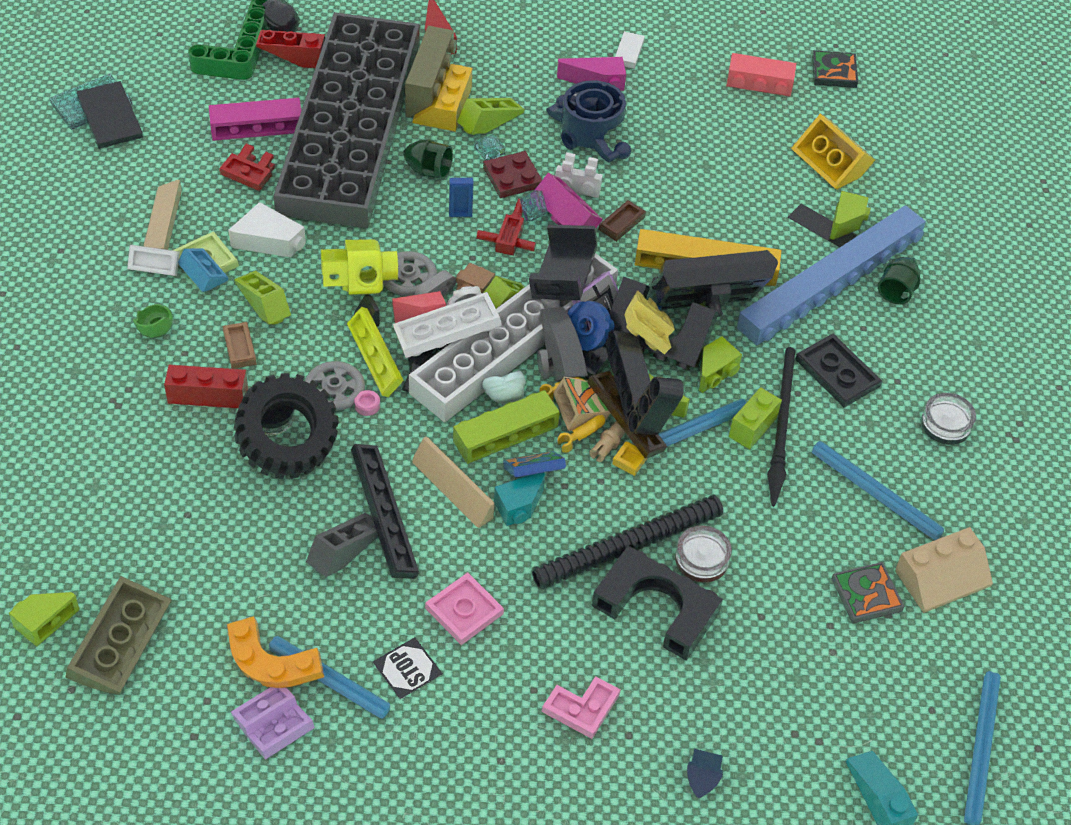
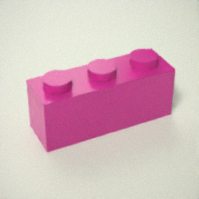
(565, 204)

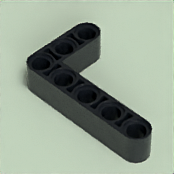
(644, 401)

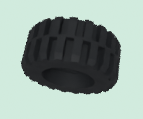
(293, 394)

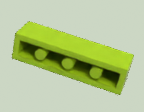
(505, 426)

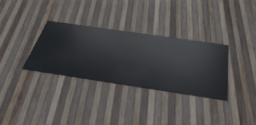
(818, 224)

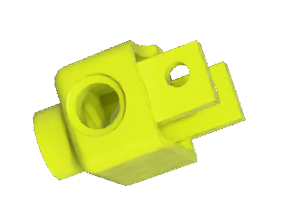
(352, 259)

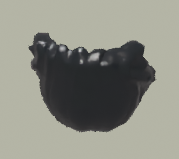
(281, 16)

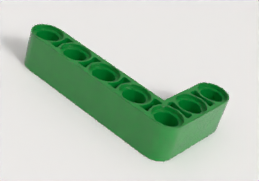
(230, 62)

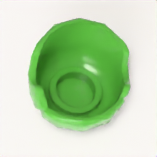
(154, 321)

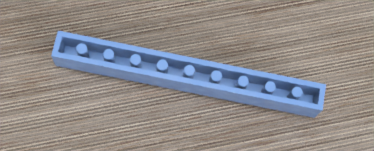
(830, 275)

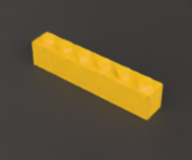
(657, 247)

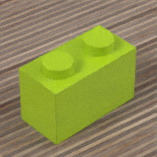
(755, 418)

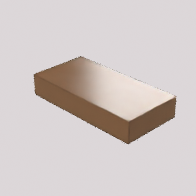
(239, 345)

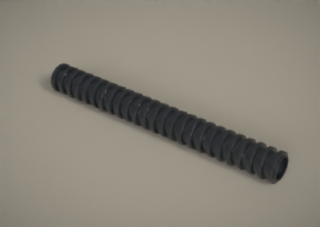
(635, 537)

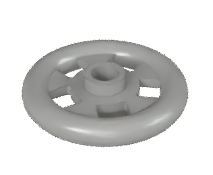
(413, 275)
(357, 383)

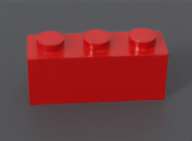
(205, 386)

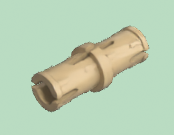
(609, 440)

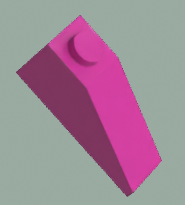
(589, 69)

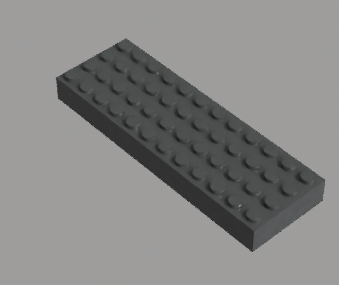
(348, 121)

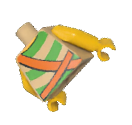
(579, 407)

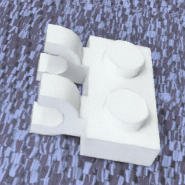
(580, 181)

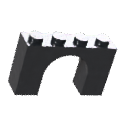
(687, 345)
(639, 573)

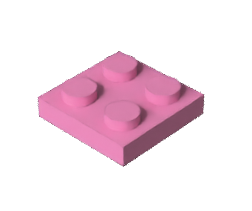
(464, 608)

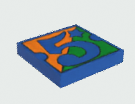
(534, 464)

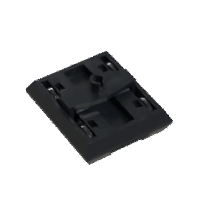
(712, 280)

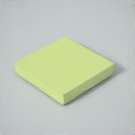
(216, 249)

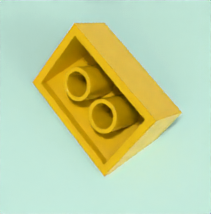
(451, 99)
(832, 153)

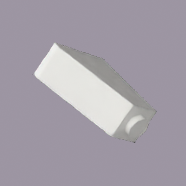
(267, 232)

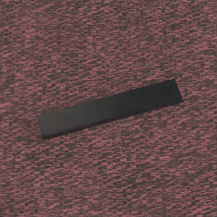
(384, 511)

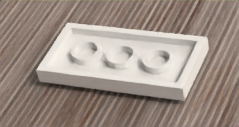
(447, 325)

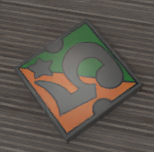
(867, 592)

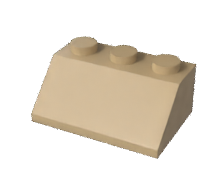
(945, 569)

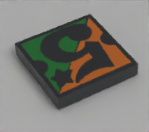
(834, 69)

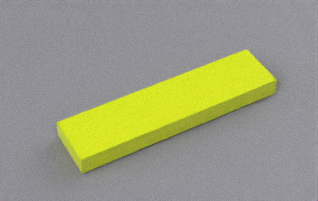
(375, 352)

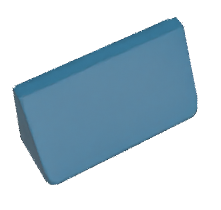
(202, 269)

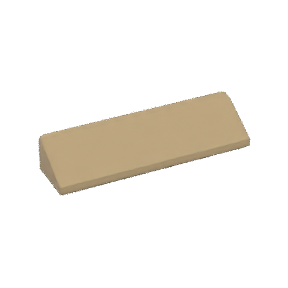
(163, 215)
(453, 483)

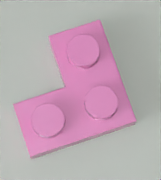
(582, 713)

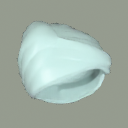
(505, 388)

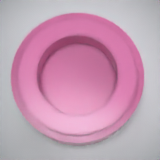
(367, 403)

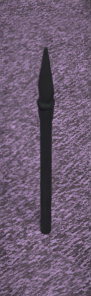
(777, 472)

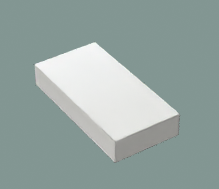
(630, 48)
(153, 260)

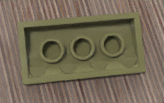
(118, 637)

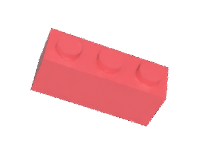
(761, 74)

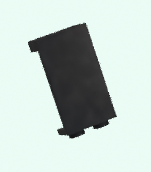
(565, 263)

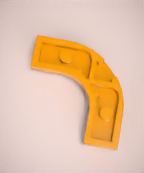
(267, 668)

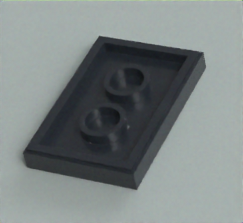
(109, 114)
(838, 370)

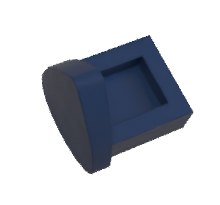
(704, 772)

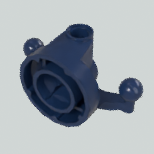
(588, 114)

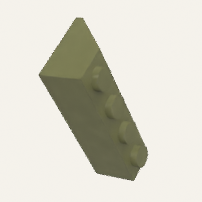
(429, 69)

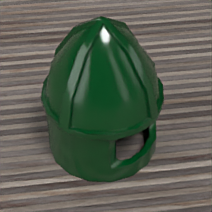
(429, 158)
(899, 277)

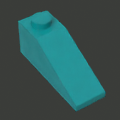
(881, 791)

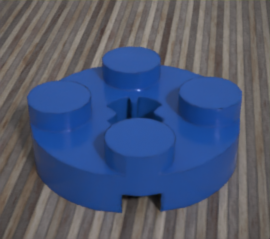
(600, 324)

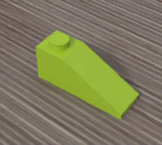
(486, 114)
(264, 297)

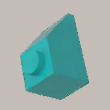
(519, 498)

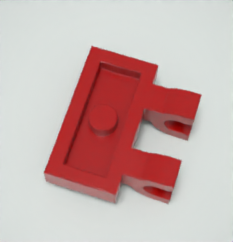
(245, 171)

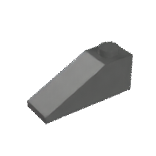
(341, 544)

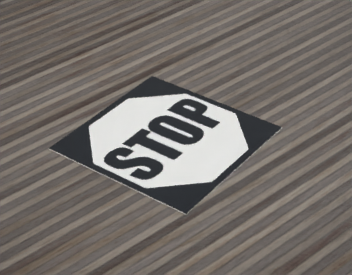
(407, 668)

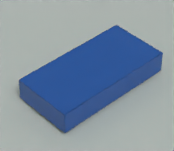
(460, 197)

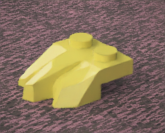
(649, 322)

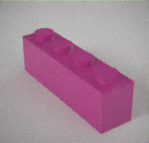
(254, 118)

